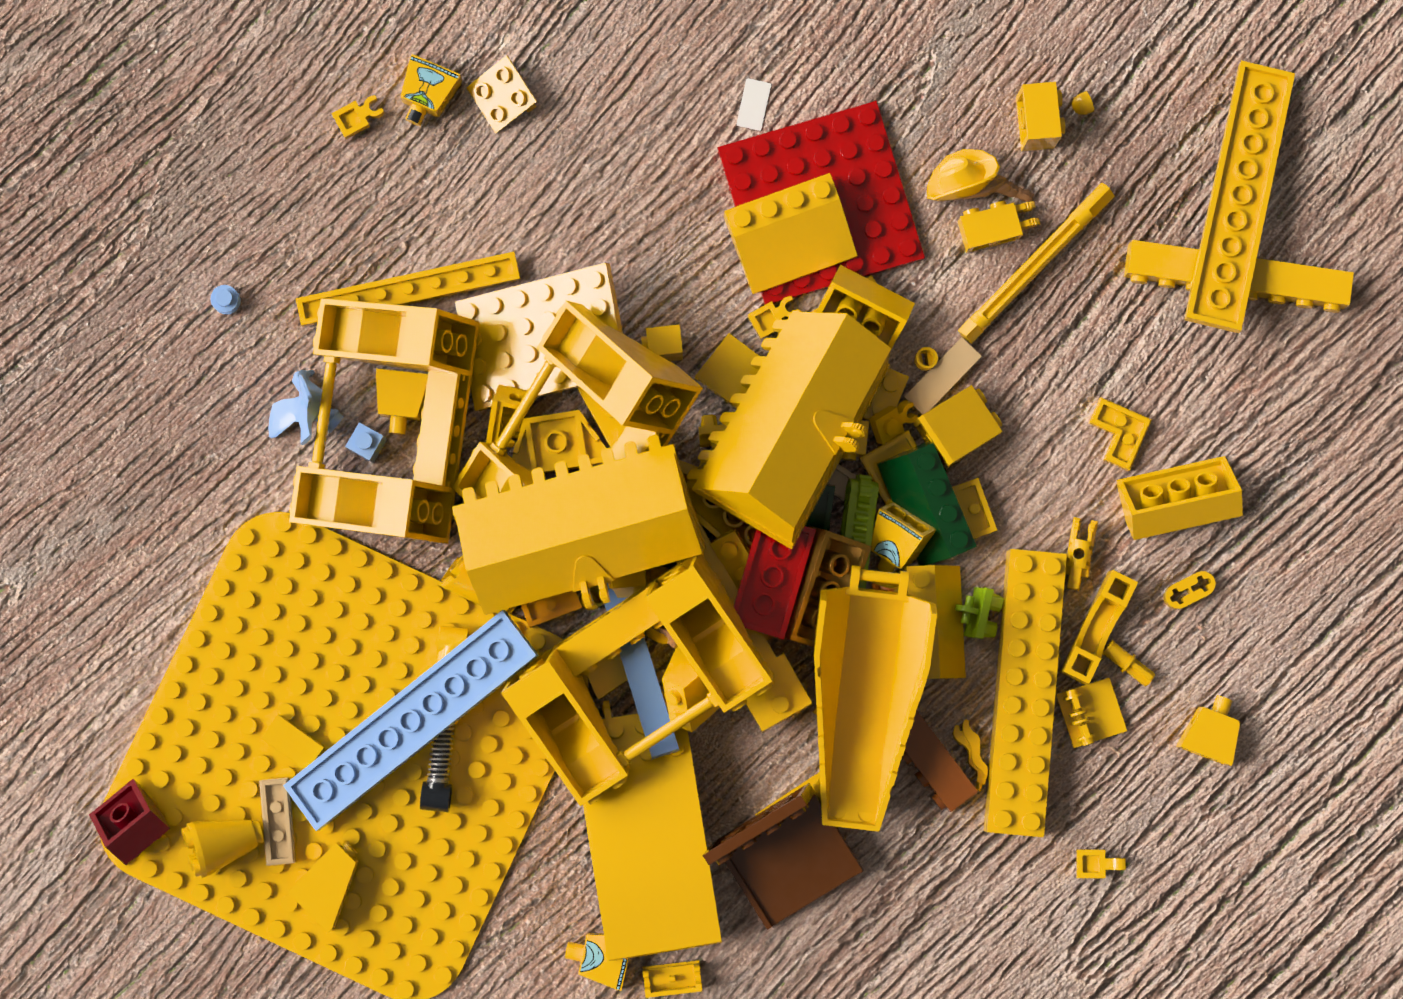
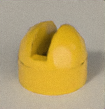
(1083, 104)
(931, 358)
(596, 598)

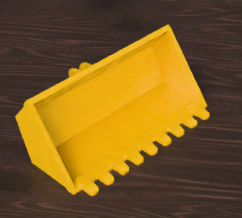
(793, 422)
(577, 527)

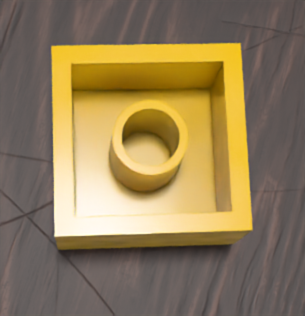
(1039, 116)

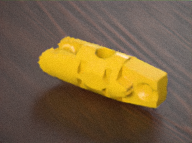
(1079, 567)

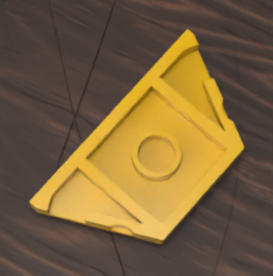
(556, 439)

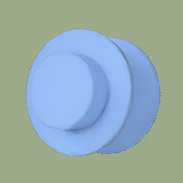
(225, 299)

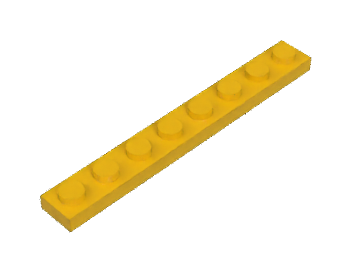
(419, 285)

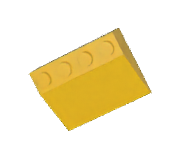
(790, 233)

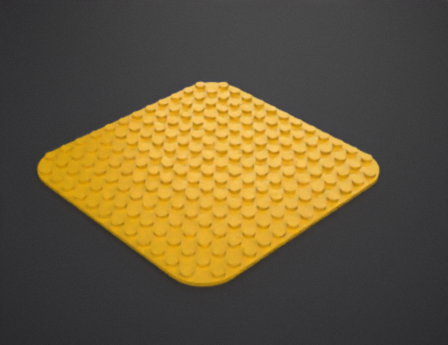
(325, 640)

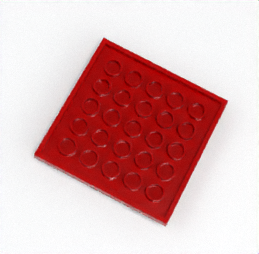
(864, 172)

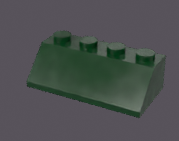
(923, 488)

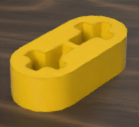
(1192, 596)

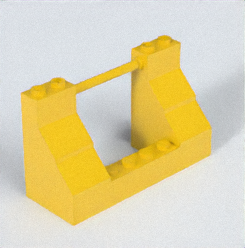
(405, 339)
(615, 371)
(559, 709)

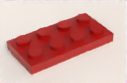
(771, 583)

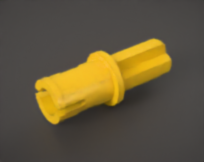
(1128, 663)

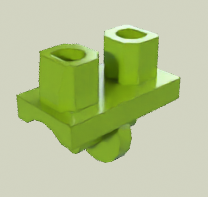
(977, 610)

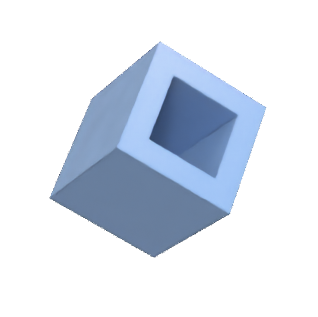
(366, 442)

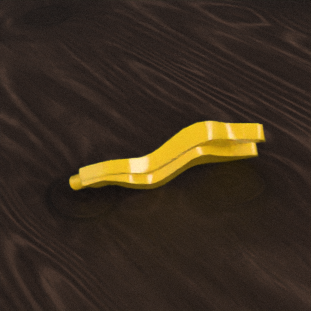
(971, 742)

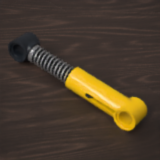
(436, 791)

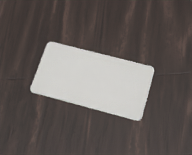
(753, 104)

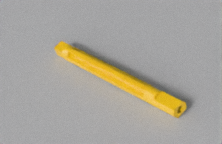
(1036, 263)

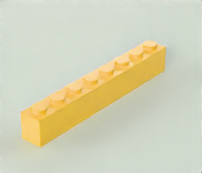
(1270, 280)

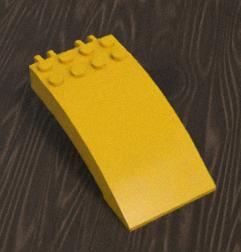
(650, 852)

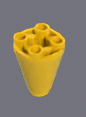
(219, 843)

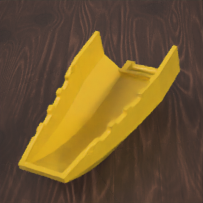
(868, 683)

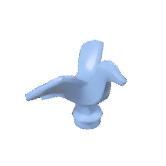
(301, 409)

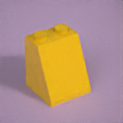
(959, 425)
(684, 690)

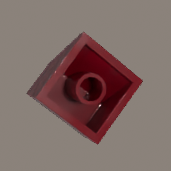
(129, 822)

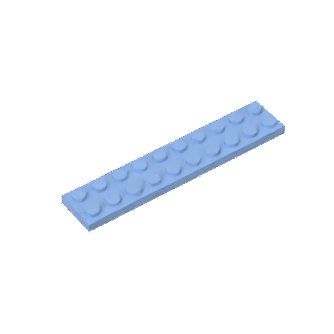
(411, 720)

